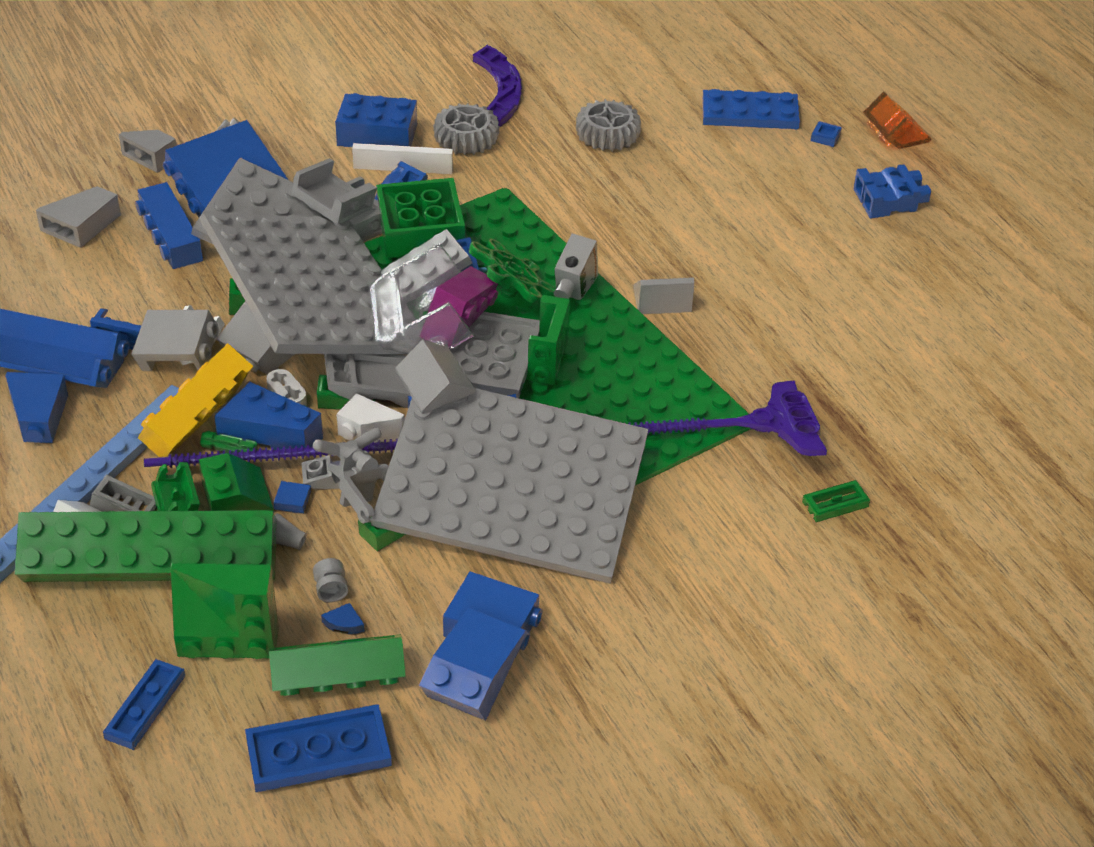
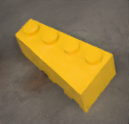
(195, 402)

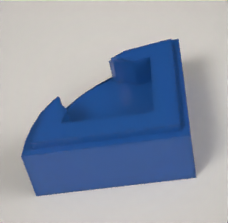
(343, 619)

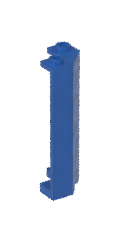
(60, 347)

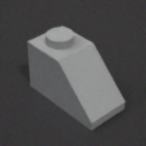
(146, 147)

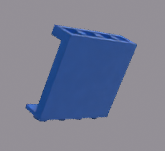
(206, 161)

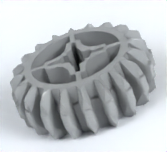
(608, 125)
(466, 128)

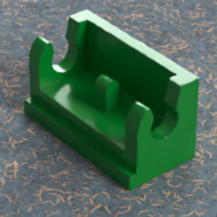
(175, 491)

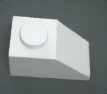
(365, 414)

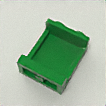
(548, 348)

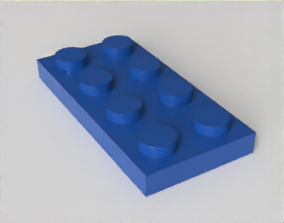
(750, 109)
(317, 747)

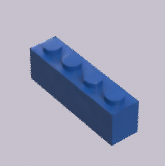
(168, 225)

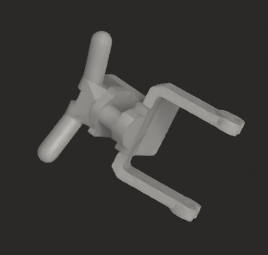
(356, 471)

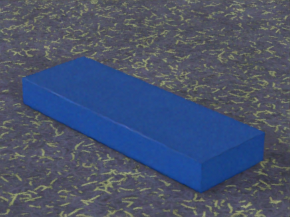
(144, 704)

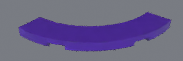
(507, 81)

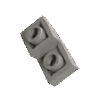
(316, 474)

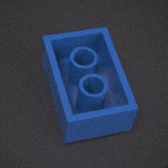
(376, 120)

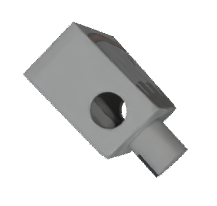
(576, 268)

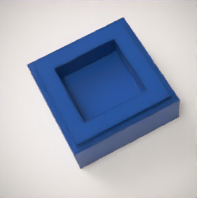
(826, 134)
(292, 497)

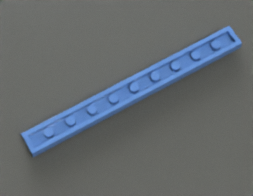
(81, 484)

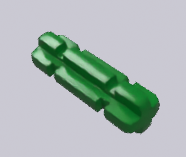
(226, 442)

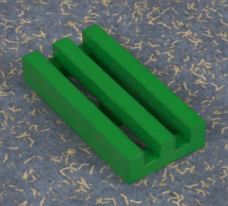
(838, 504)

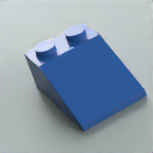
(472, 663)

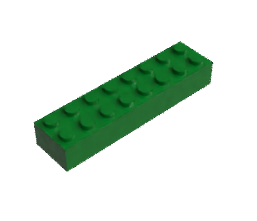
(138, 543)

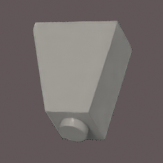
(79, 216)

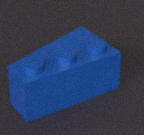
(269, 419)

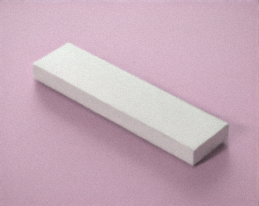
(388, 156)

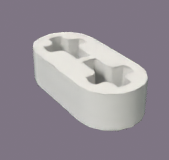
(291, 388)

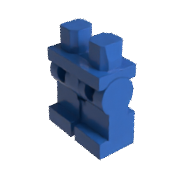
(890, 190)

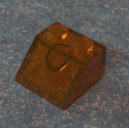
(894, 123)

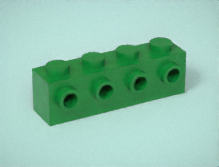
(337, 663)

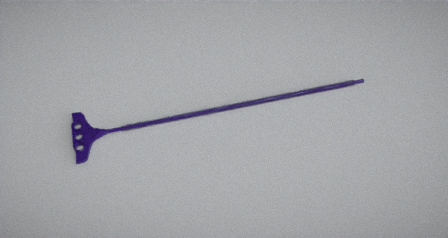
(786, 414)

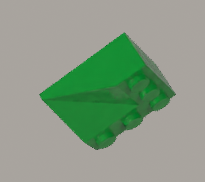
(417, 212)
(223, 610)

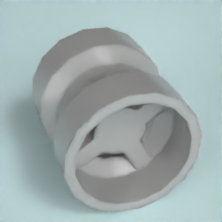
(330, 580)

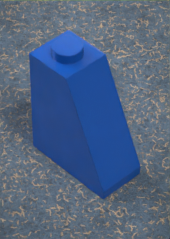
(37, 403)

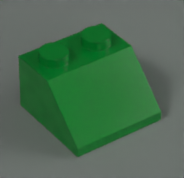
(233, 484)

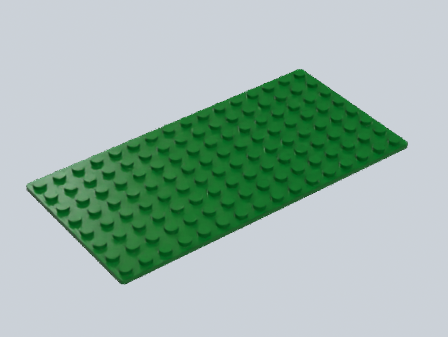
(614, 356)

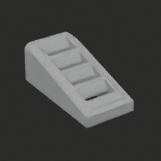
(110, 486)

